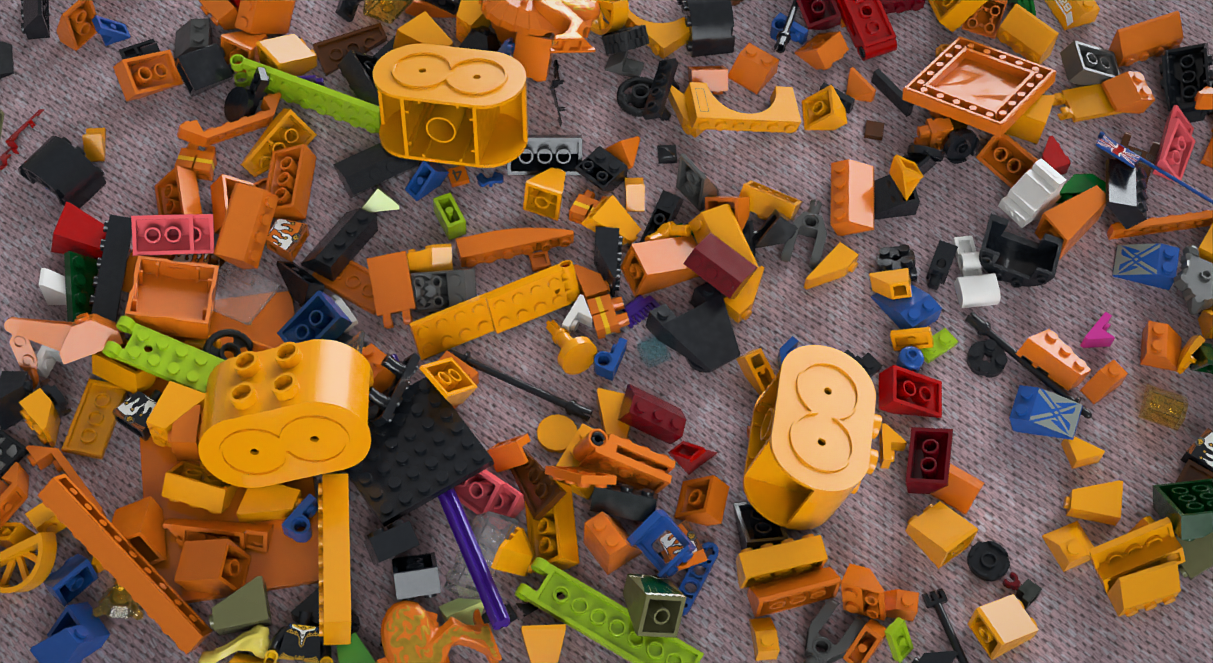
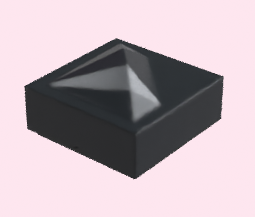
(666, 154)

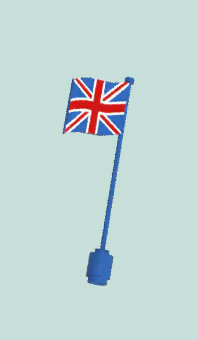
(1132, 158)

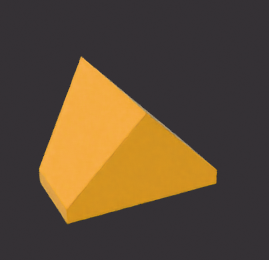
(905, 175)

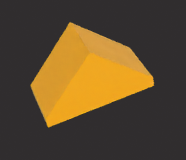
(1081, 452)

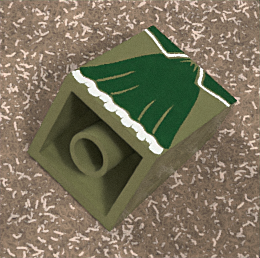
(653, 605)

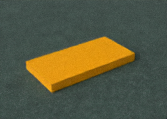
(94, 419)

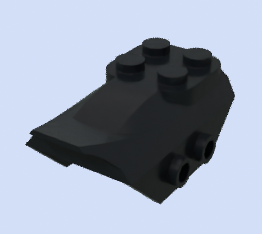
(1184, 74)

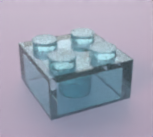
(653, 352)

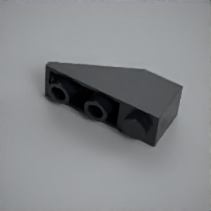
(665, 211)

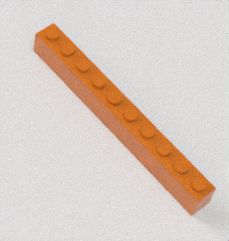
(124, 563)

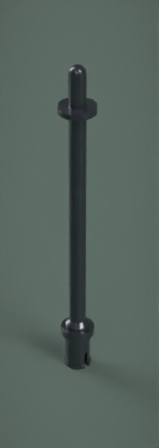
(783, 37)
(984, 328)
(570, 407)

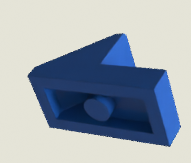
(110, 30)

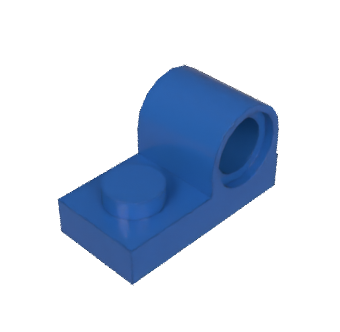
(797, 32)
(612, 360)
(299, 518)

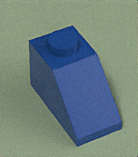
(426, 179)

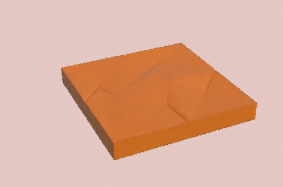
(979, 86)

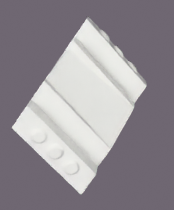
(1033, 194)

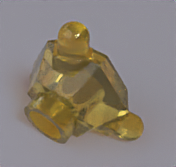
(117, 604)

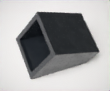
(204, 69)

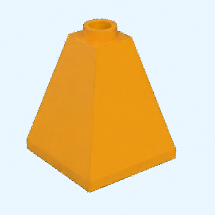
(545, 193)
(543, 642)

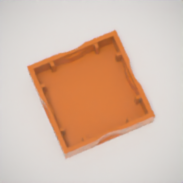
(173, 296)

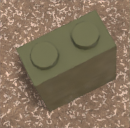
(1197, 556)
(242, 609)

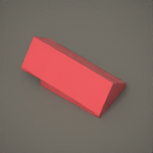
(1175, 145)
(172, 234)
(489, 493)

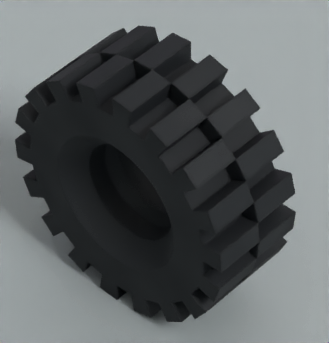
(625, 39)

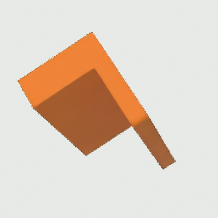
(509, 453)

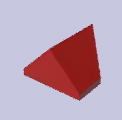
(690, 456)

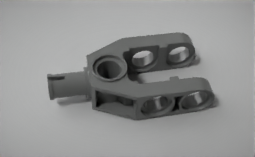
(817, 231)
(814, 640)

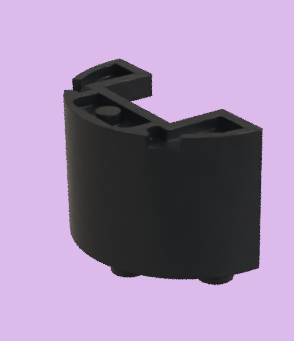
(709, 26)
(63, 171)
(1018, 258)

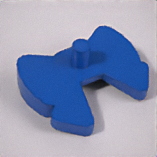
(496, 178)

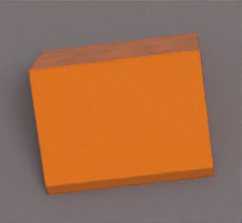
(961, 490)

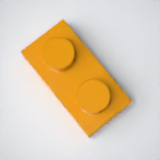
(914, 337)

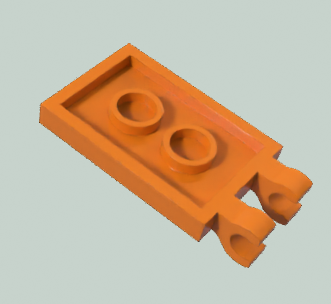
(392, 287)

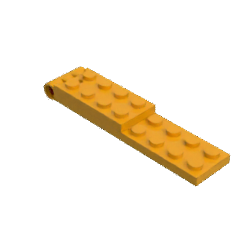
(497, 309)

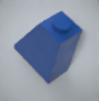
(65, 646)

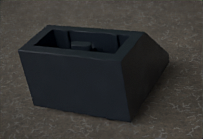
(603, 169)

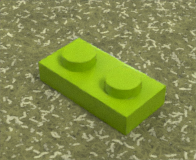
(942, 342)
(899, 639)

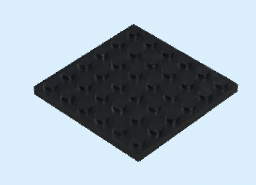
(416, 454)

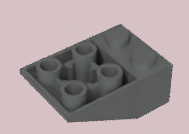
(443, 288)

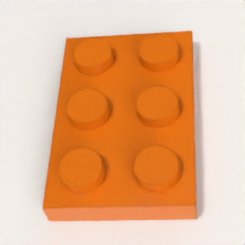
(581, 476)

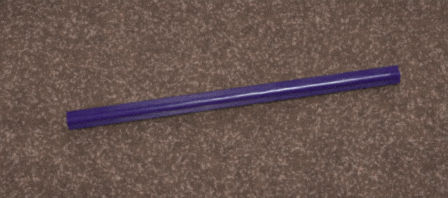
(473, 557)

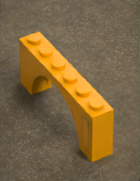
(663, 37)
(709, 114)

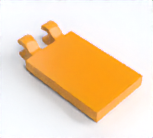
(1083, 103)

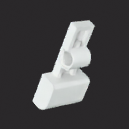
(973, 287)

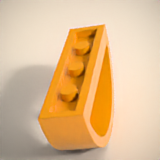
(616, 19)
(47, 549)

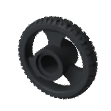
(638, 96)
(240, 340)

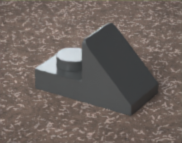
(620, 64)

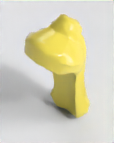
(254, 640)

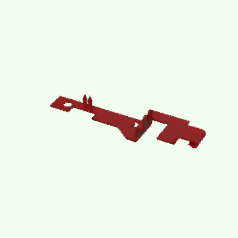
(10, 141)

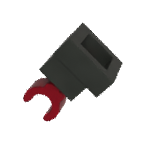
(1026, 592)

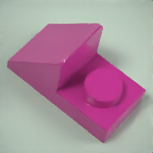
(1098, 334)

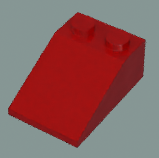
(909, 393)

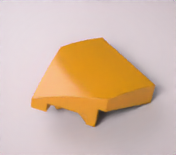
(1185, 356)

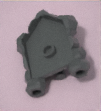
(1195, 280)

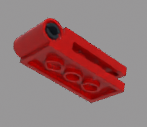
(868, 27)

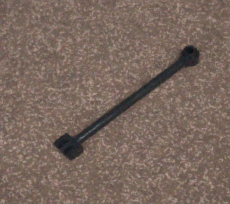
(937, 604)

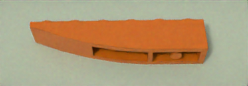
(509, 243)

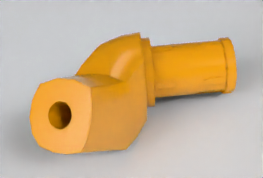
(669, 230)

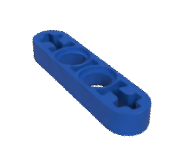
(698, 580)

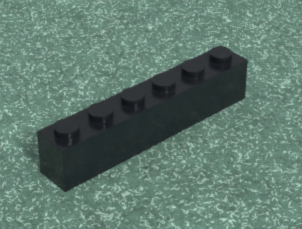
(112, 267)

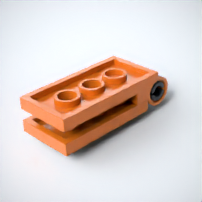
(624, 459)

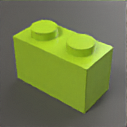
(449, 216)

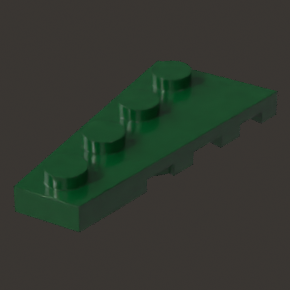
(79, 283)

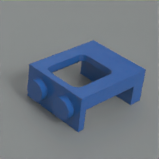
(650, 531)

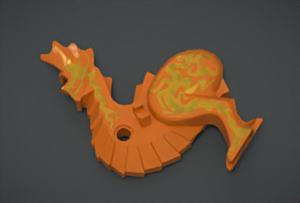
(566, 19)
(414, 636)

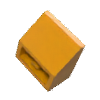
(41, 416)

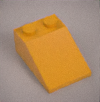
(449, 380)

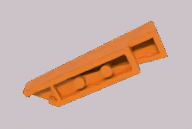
(243, 534)

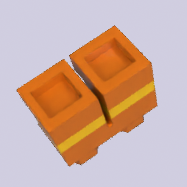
(198, 161)
(583, 206)
(604, 315)

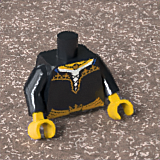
(299, 642)

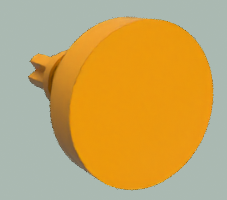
(575, 353)

